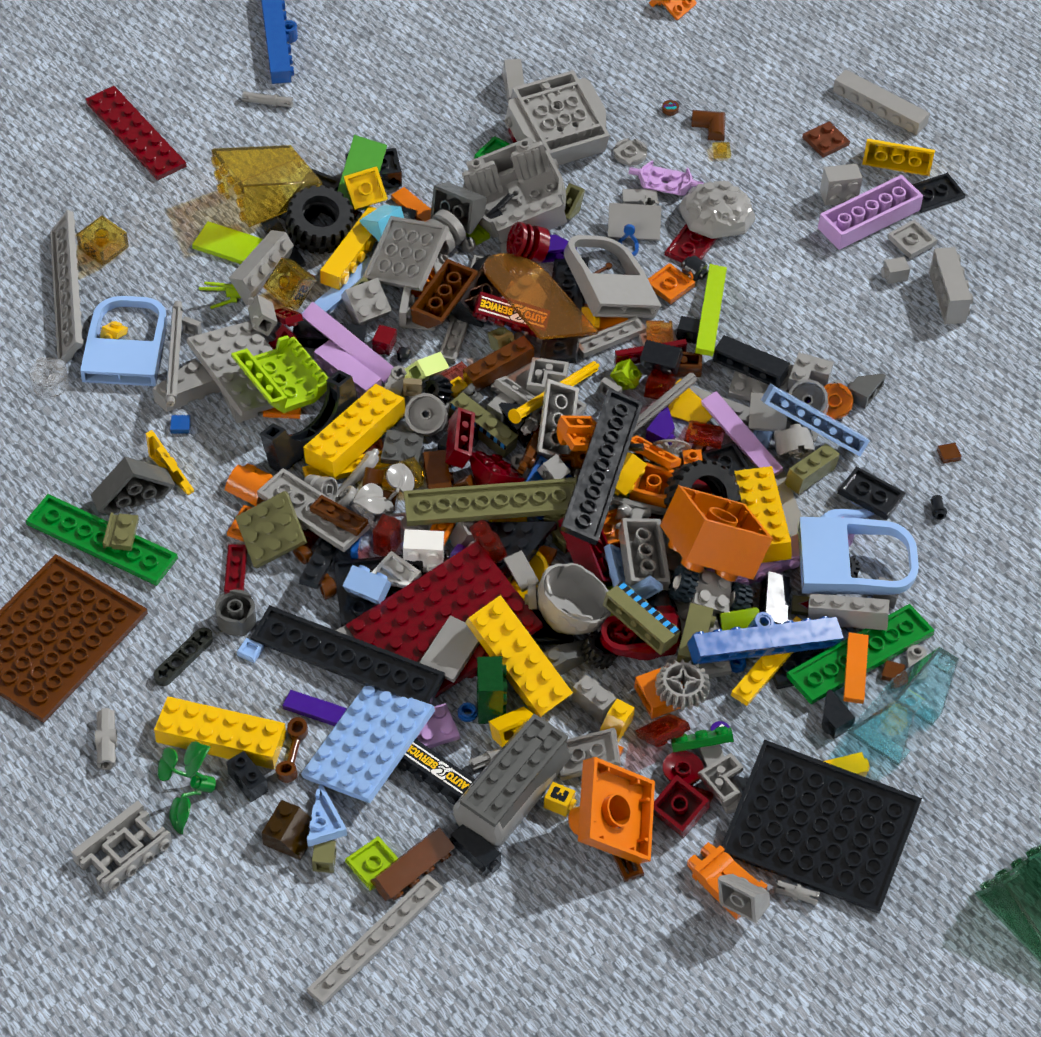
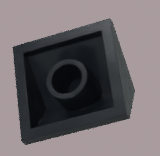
(505, 408)

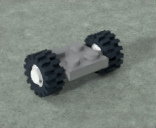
(709, 590)

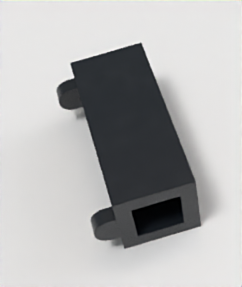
(476, 850)

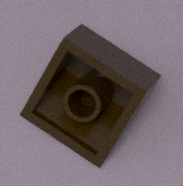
(287, 830)

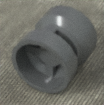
(470, 389)

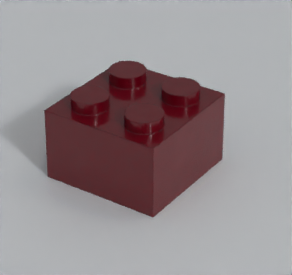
(680, 806)

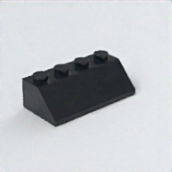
(464, 308)

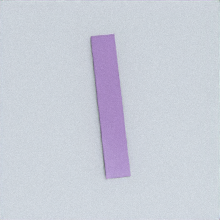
(347, 341)
(740, 433)

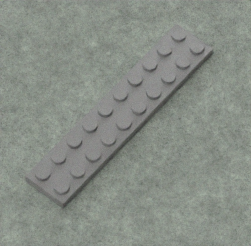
(66, 287)

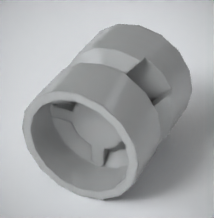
(325, 485)

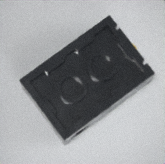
(390, 169)

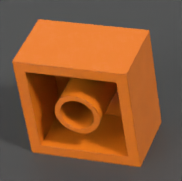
(651, 486)

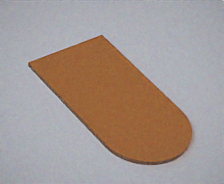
(536, 297)

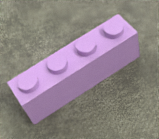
(333, 358)

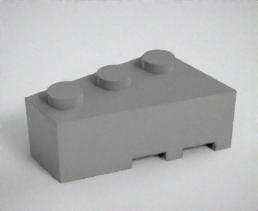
(193, 384)

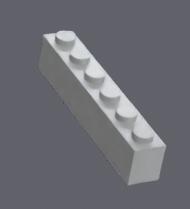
(881, 102)

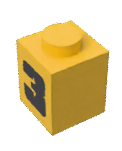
(560, 799)

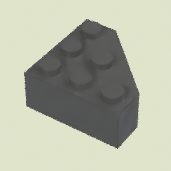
(131, 485)

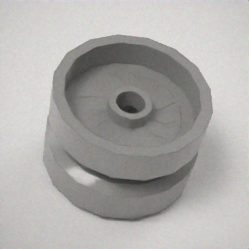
(456, 233)
(811, 391)
(437, 416)

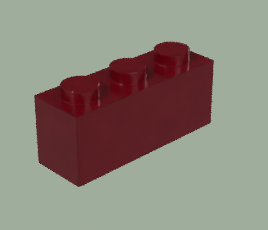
(460, 438)

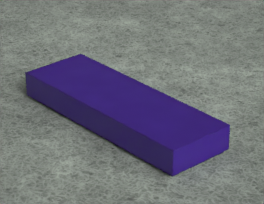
(313, 708)

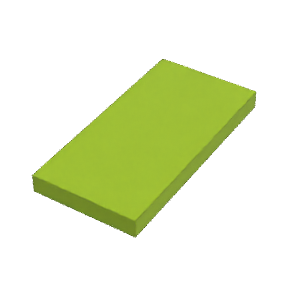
(225, 242)

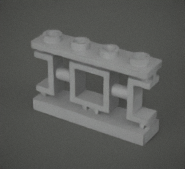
(112, 835)

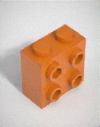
(647, 693)

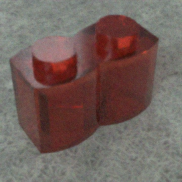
(488, 540)

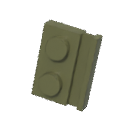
(121, 531)

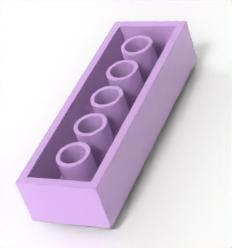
(870, 212)

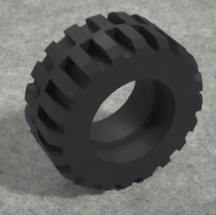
(323, 201)
(710, 472)

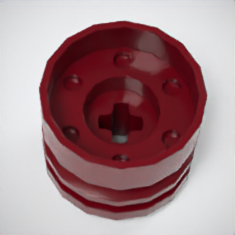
(528, 241)

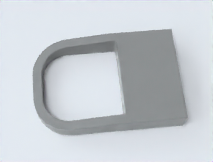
(612, 293)

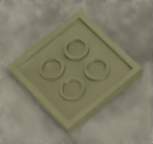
(270, 529)

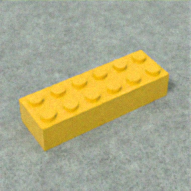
(354, 431)
(762, 497)
(526, 664)
(222, 730)

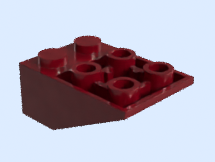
(492, 469)

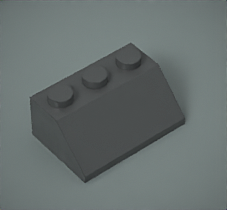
(462, 203)

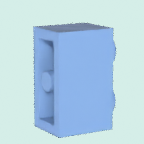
(367, 584)

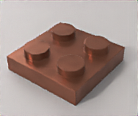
(826, 139)

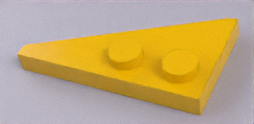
(163, 459)

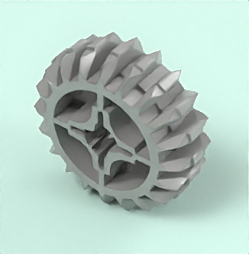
(671, 690)

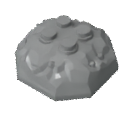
(717, 210)

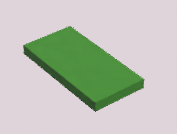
(362, 156)

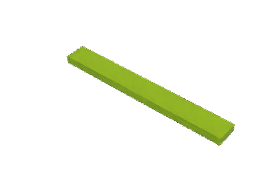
(711, 310)

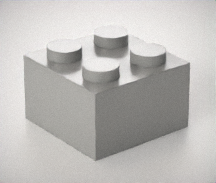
(840, 183)
(366, 302)

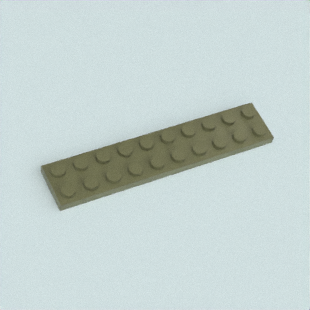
(488, 501)

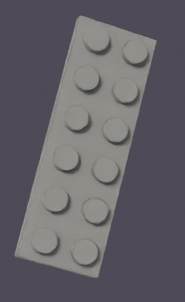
(302, 497)

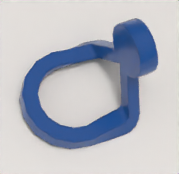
(629, 230)

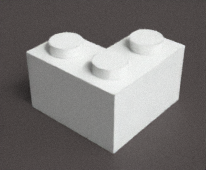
(425, 547)

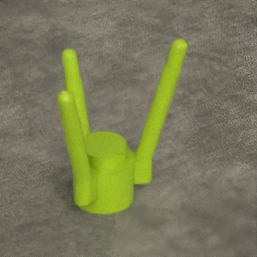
(230, 292)

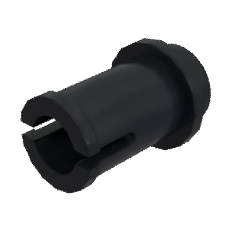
(939, 511)

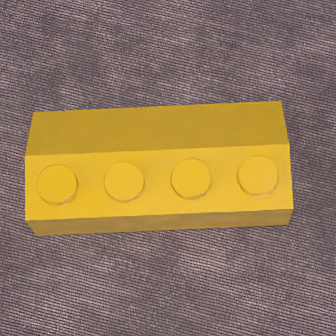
(898, 157)

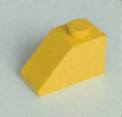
(619, 717)

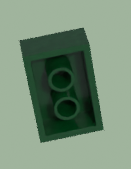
(491, 688)

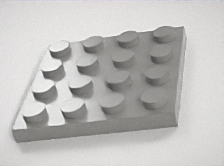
(406, 252)

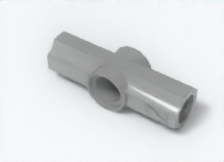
(106, 739)

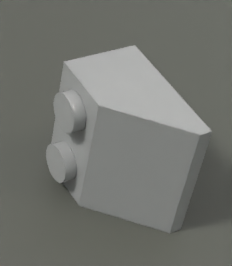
(743, 897)

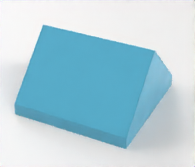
(378, 219)

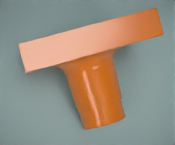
(614, 811)

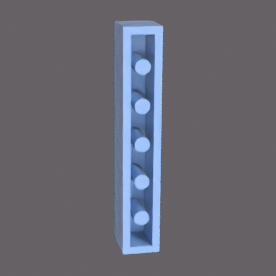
(815, 420)

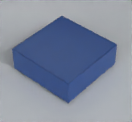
(180, 424)

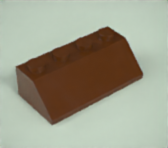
(442, 294)

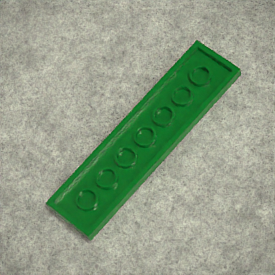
(87, 534)
(827, 669)

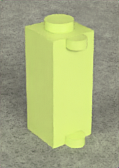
(427, 367)

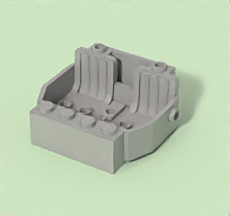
(534, 115)
(528, 174)

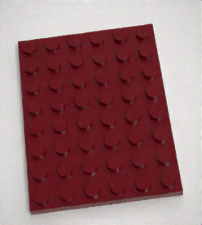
(456, 588)

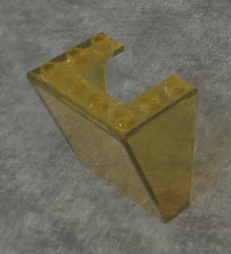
(261, 179)

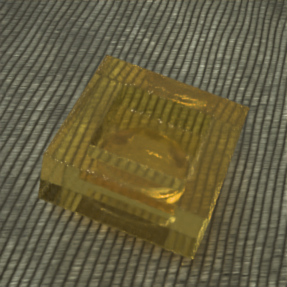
(721, 150)

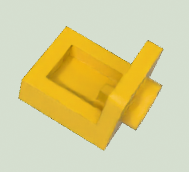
(113, 330)

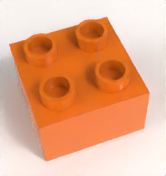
(715, 534)

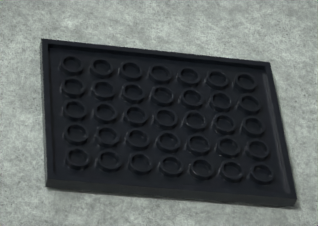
(821, 826)

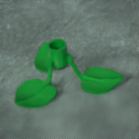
(200, 783)

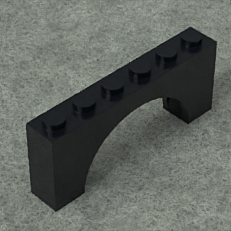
(285, 449)

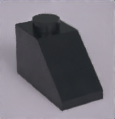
(836, 716)

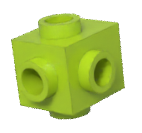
(626, 374)

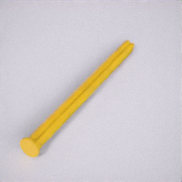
(516, 415)

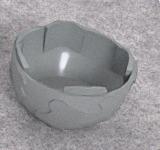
(571, 599)

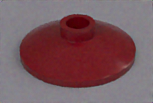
(682, 761)

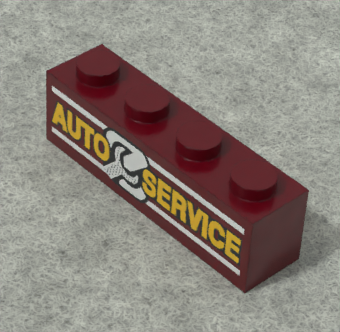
(500, 312)

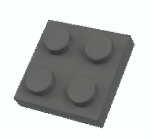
(401, 446)

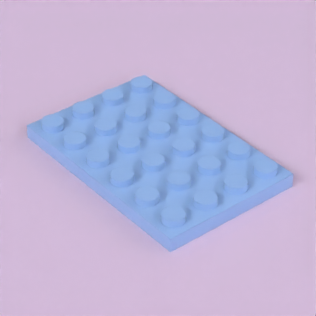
(368, 743)

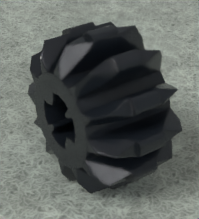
(439, 387)

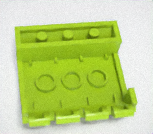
(284, 374)

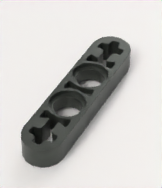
(180, 654)

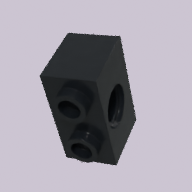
(247, 776)

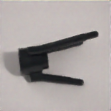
(495, 212)

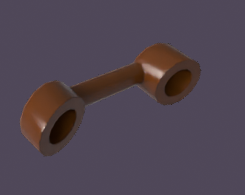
(328, 585)
(297, 731)

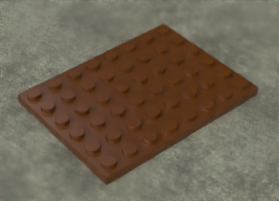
(59, 634)

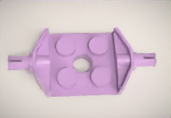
(653, 178)

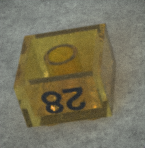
(102, 240)
(289, 283)

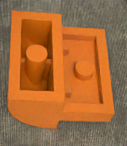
(575, 431)
(246, 481)

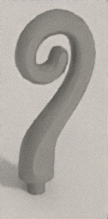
(347, 491)

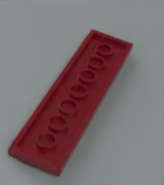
(136, 133)

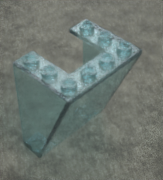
(914, 692)

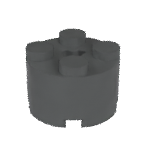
(235, 613)

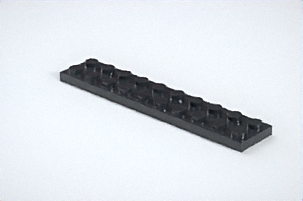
(601, 467)
(347, 656)

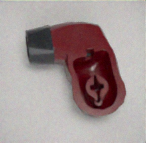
(624, 642)

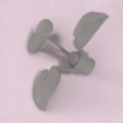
(372, 500)

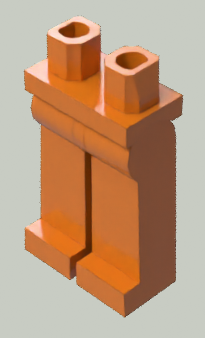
(715, 865)

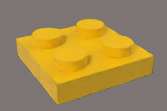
(365, 188)

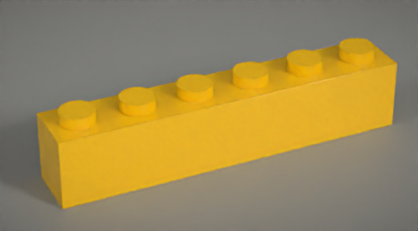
(348, 255)

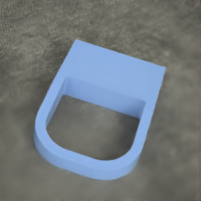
(123, 360)
(827, 560)

